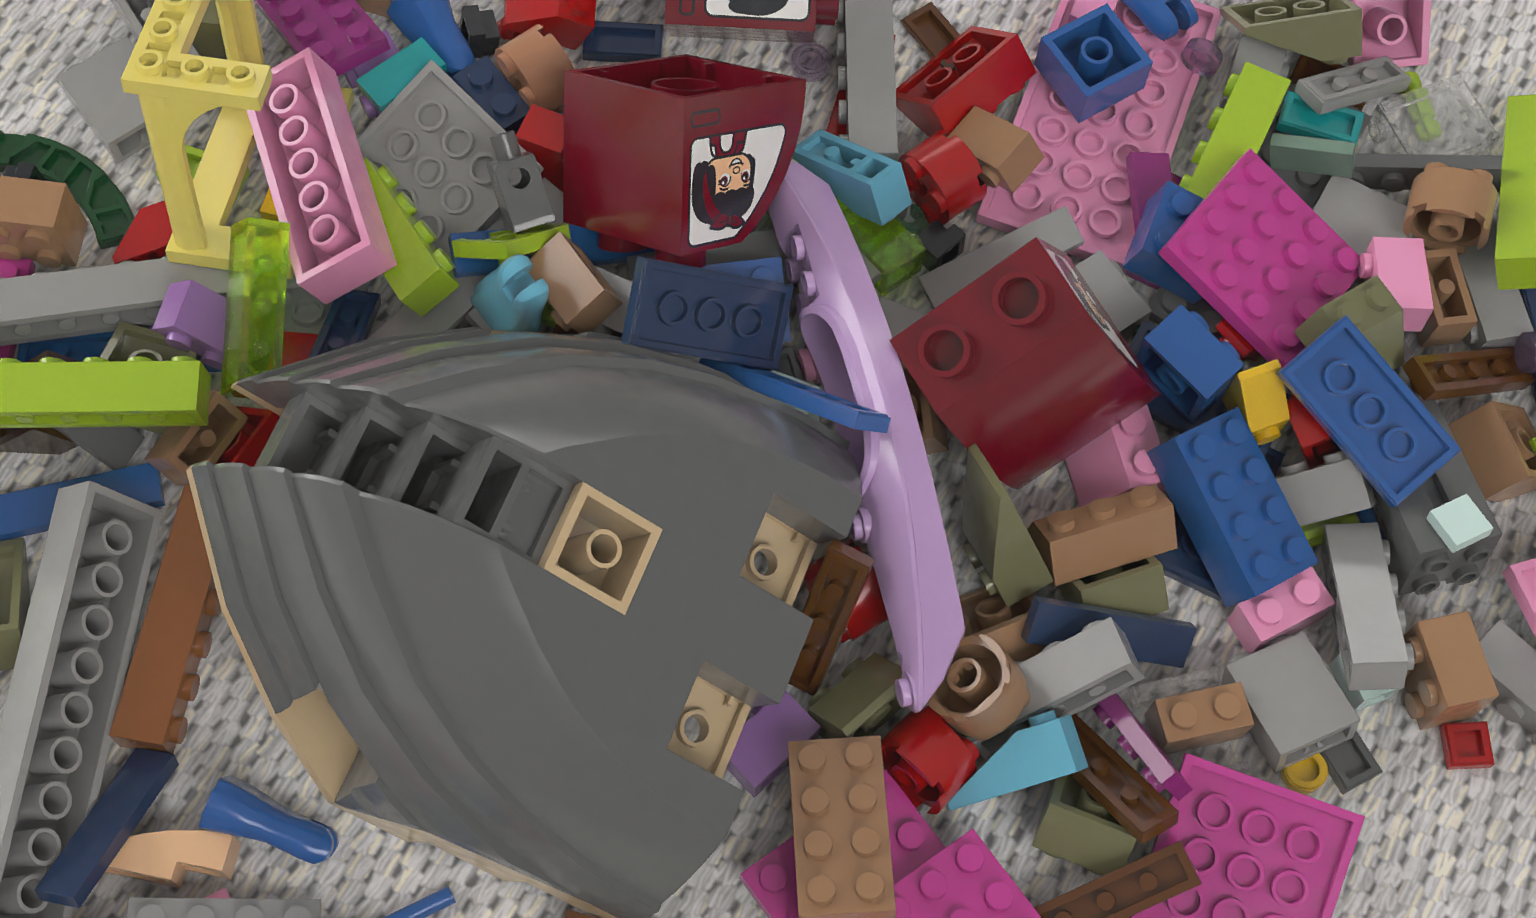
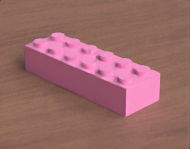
(320, 180)

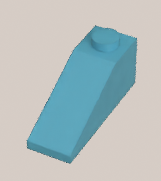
(858, 177)
(1028, 757)

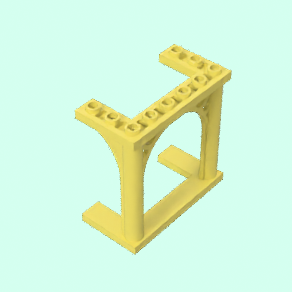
(180, 88)

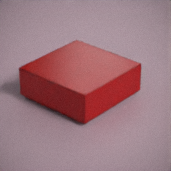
(1466, 745)

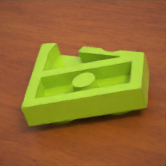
(508, 243)

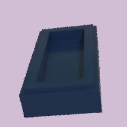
(623, 42)

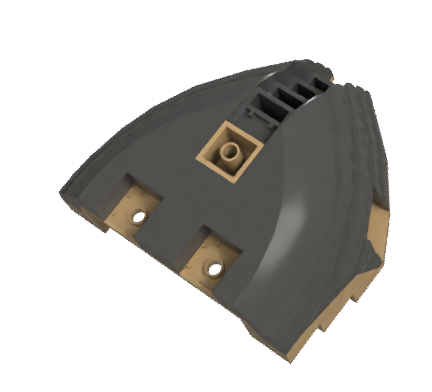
(523, 591)

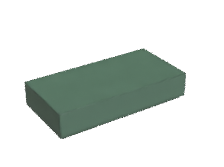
(1312, 155)

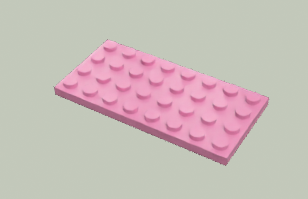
(1088, 159)

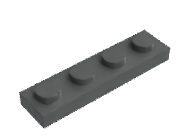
(1398, 171)

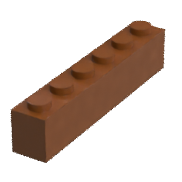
(170, 641)

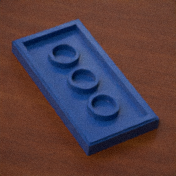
(1368, 411)

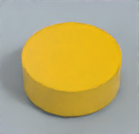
(1306, 775)

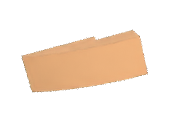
(168, 854)

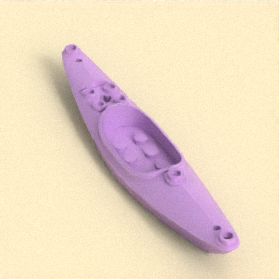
(858, 363)

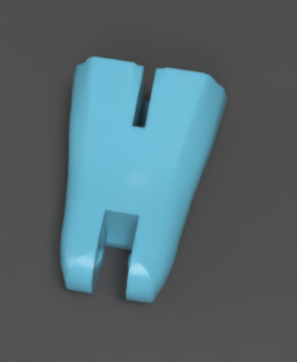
(511, 297)

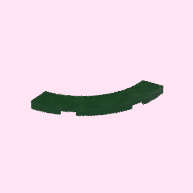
(86, 181)

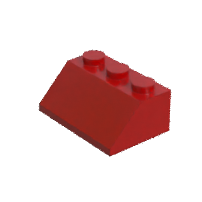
(565, 19)
(985, 75)

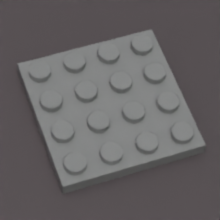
(439, 153)

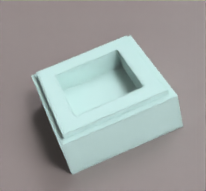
(1459, 523)

